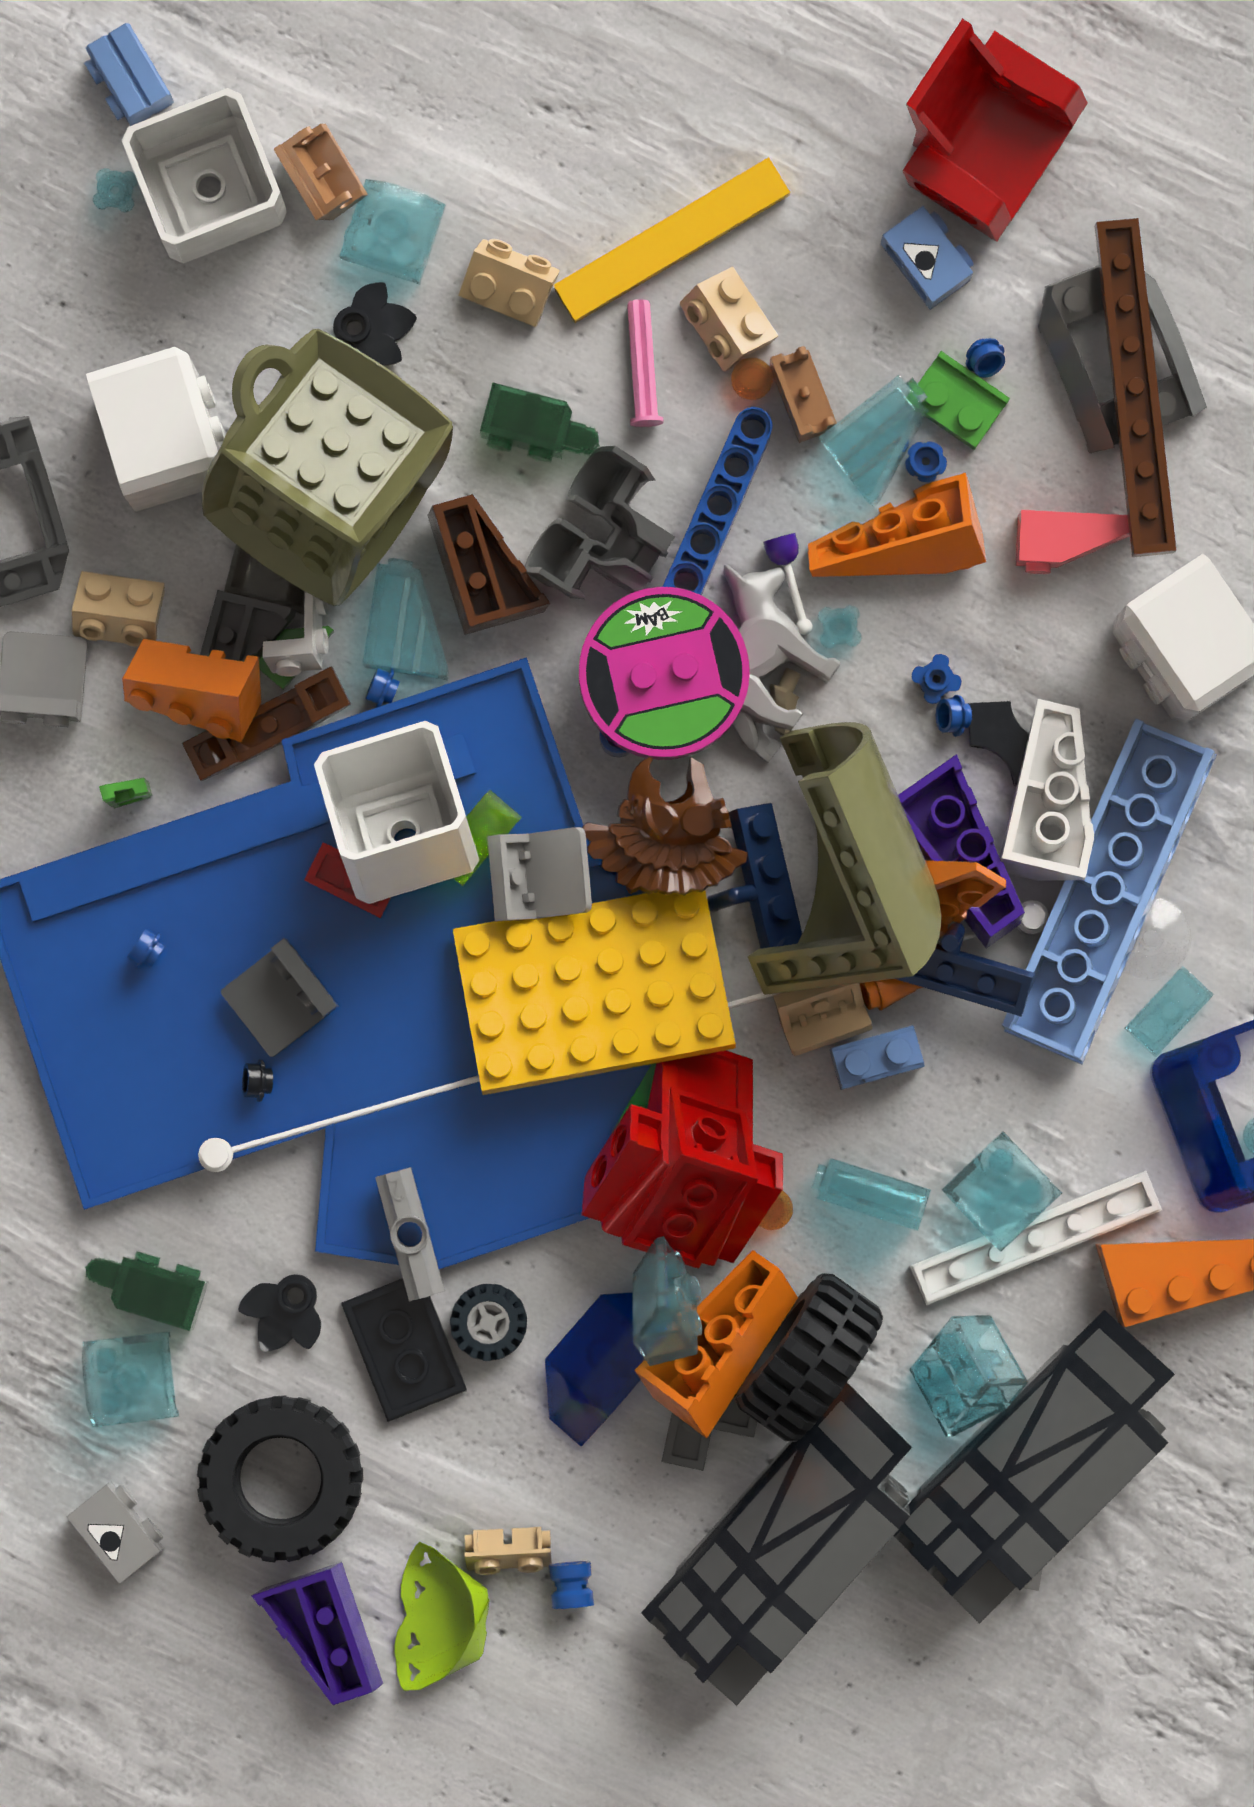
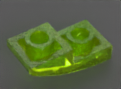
(488, 818)

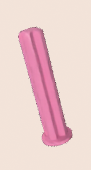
(642, 365)

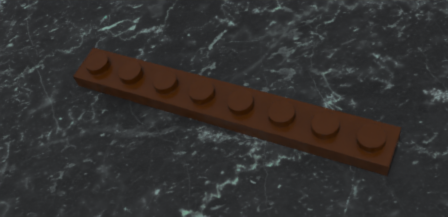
(1135, 387)

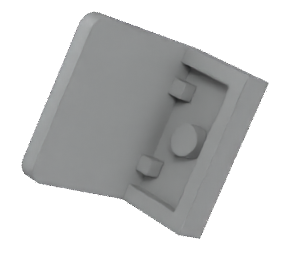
(42, 678)
(539, 874)

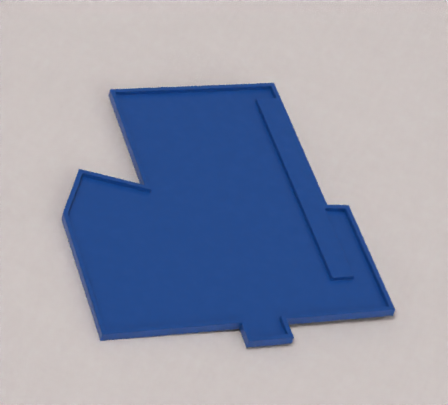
(157, 1056)

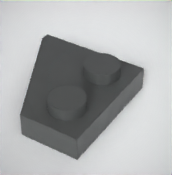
(243, 624)

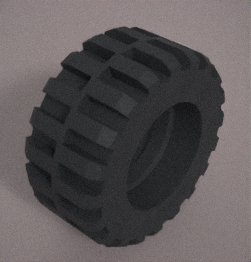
(810, 1357)
(221, 1481)

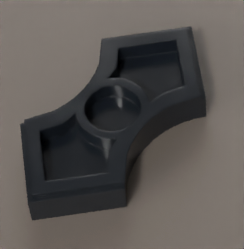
(998, 731)

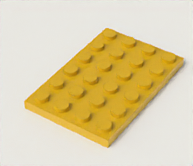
(593, 990)

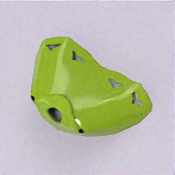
(445, 1619)

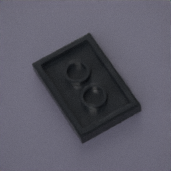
(403, 1349)

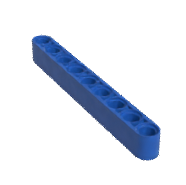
(706, 522)

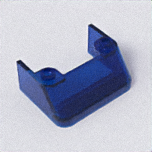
(1200, 1121)

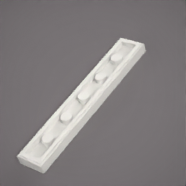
(1046, 1235)

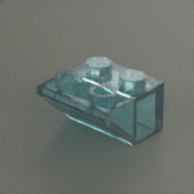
(665, 1306)
(967, 1373)

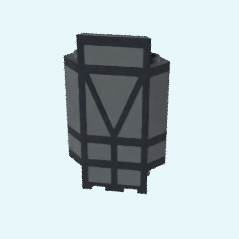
(1039, 1468)
(786, 1548)

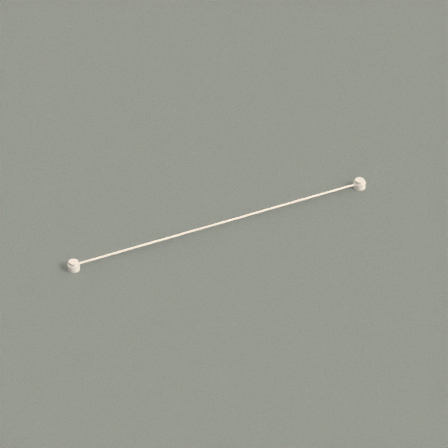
(217, 1153)

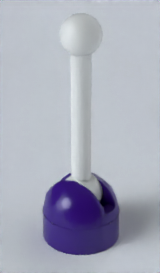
(783, 552)

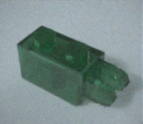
(534, 424)
(150, 1289)

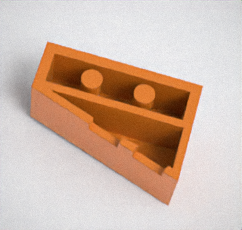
(194, 687)

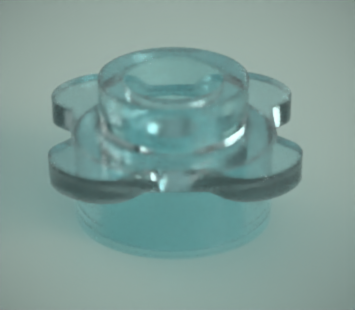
(106, 181)
(829, 620)

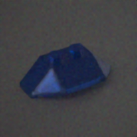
(593, 1367)

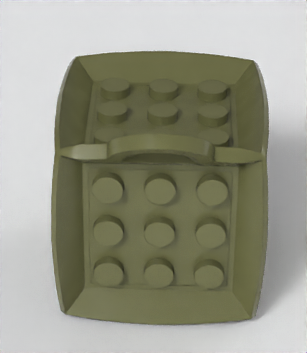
(323, 464)

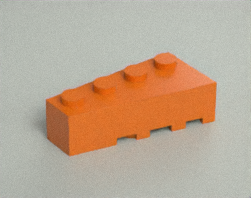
(1174, 1276)
(736, 1329)

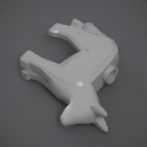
(770, 643)

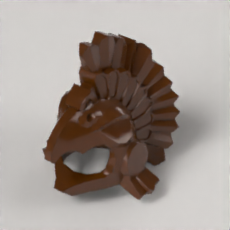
(666, 843)

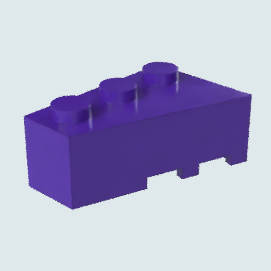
(325, 1630)

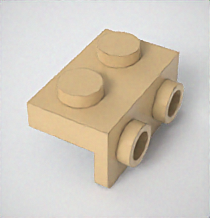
(508, 281)
(727, 318)
(116, 608)
(821, 1016)

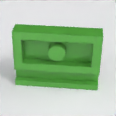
(960, 400)

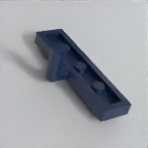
(765, 878)
(973, 976)

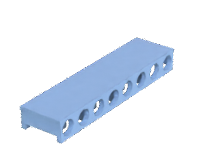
(1102, 916)

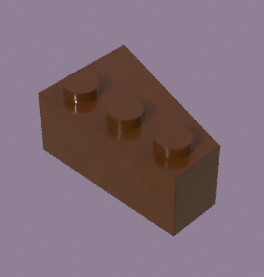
(480, 568)

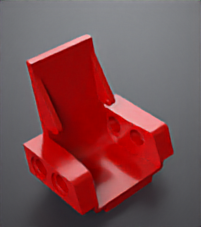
(987, 127)
(687, 1164)

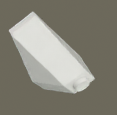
(1050, 816)

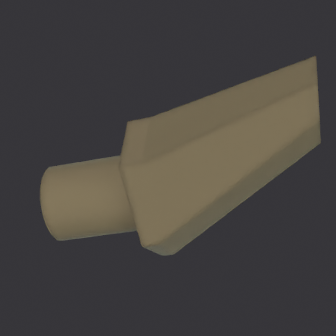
(783, 693)

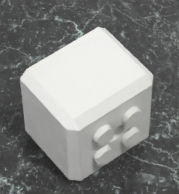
(199, 142)
(157, 426)
(1188, 640)
(391, 786)

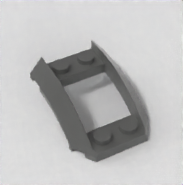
(1081, 297)
(43, 568)

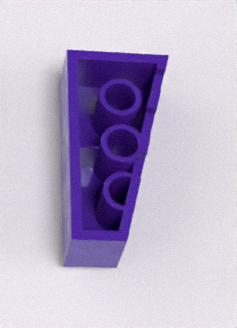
(952, 829)

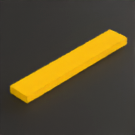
(671, 240)

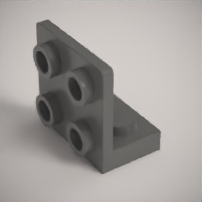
(279, 998)

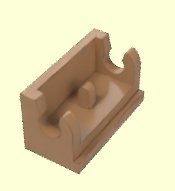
(320, 172)
(802, 394)

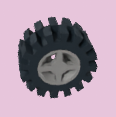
(476, 1329)

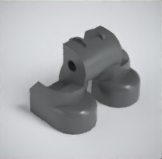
(604, 489)

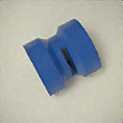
(571, 1585)

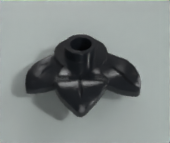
(380, 322)
(280, 1317)

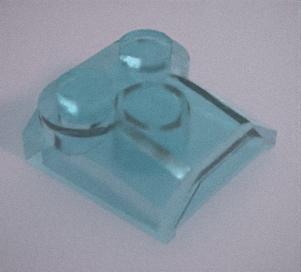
(393, 230)
(1001, 1191)
(128, 1379)

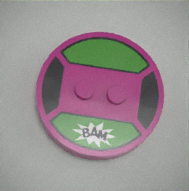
(663, 673)

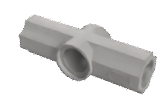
(416, 1262)

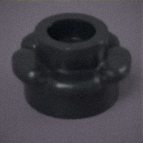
(257, 1080)

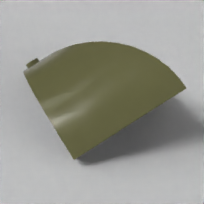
(873, 891)

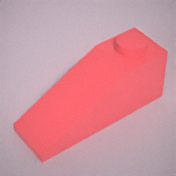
(1059, 538)

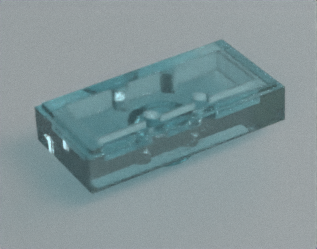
(1168, 1011)

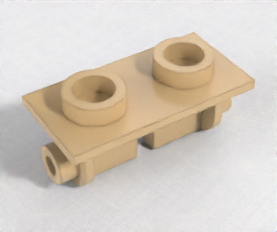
(489, 1554)

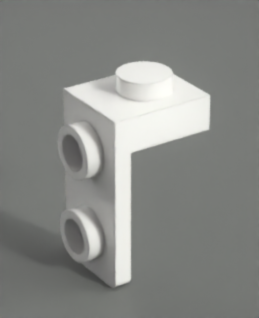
(301, 654)

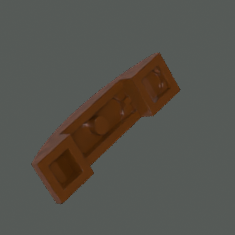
(275, 720)

